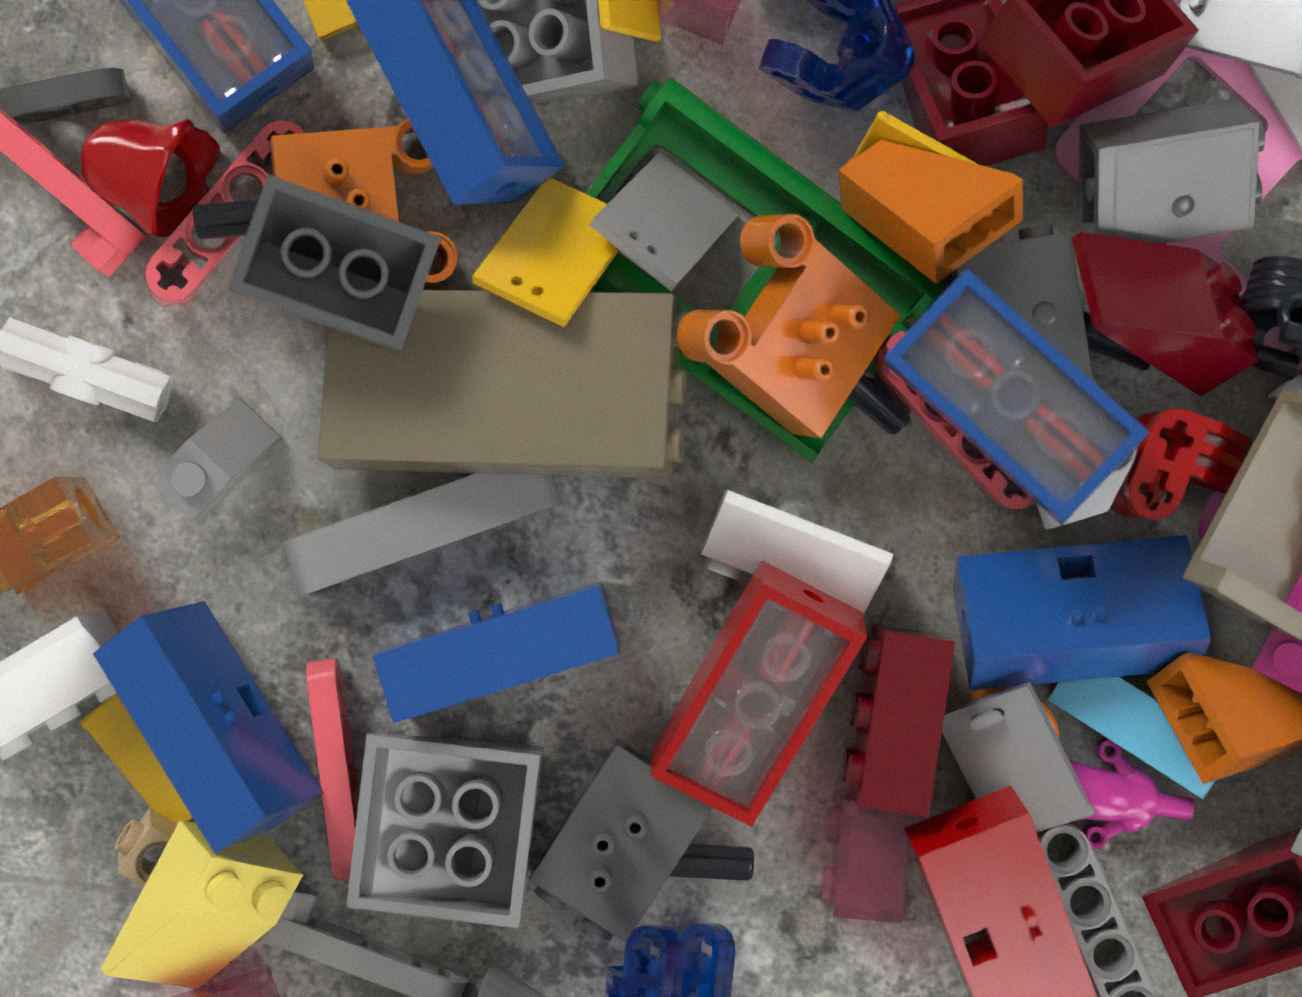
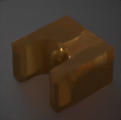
(50, 532)

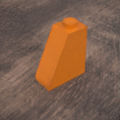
(929, 204)
(1228, 715)

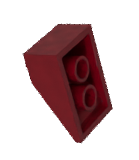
(959, 89)
(1167, 307)
(1233, 917)

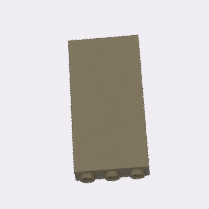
(510, 390)

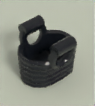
(1273, 301)

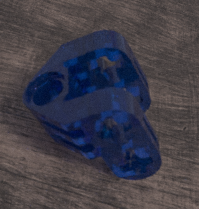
(871, 56)
(681, 965)

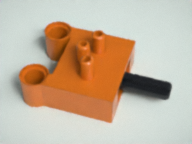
(339, 164)
(803, 336)

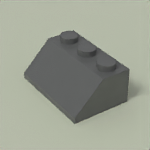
(333, 263)

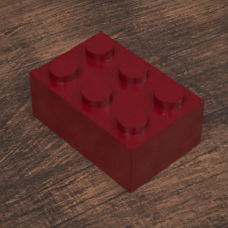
(1084, 51)
(898, 719)

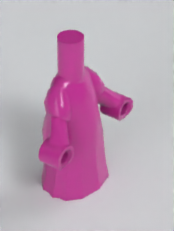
(1125, 796)

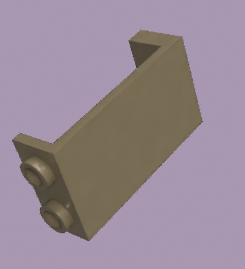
(1256, 536)

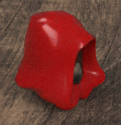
(128, 162)

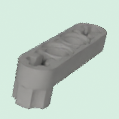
(358, 954)

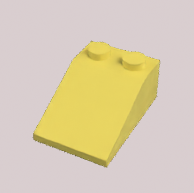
(201, 909)

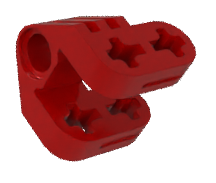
(1195, 453)

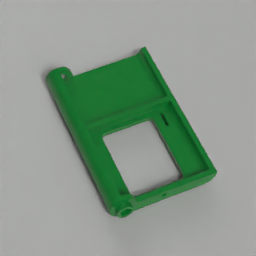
(763, 186)

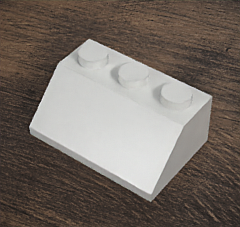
(834, 563)
(51, 678)

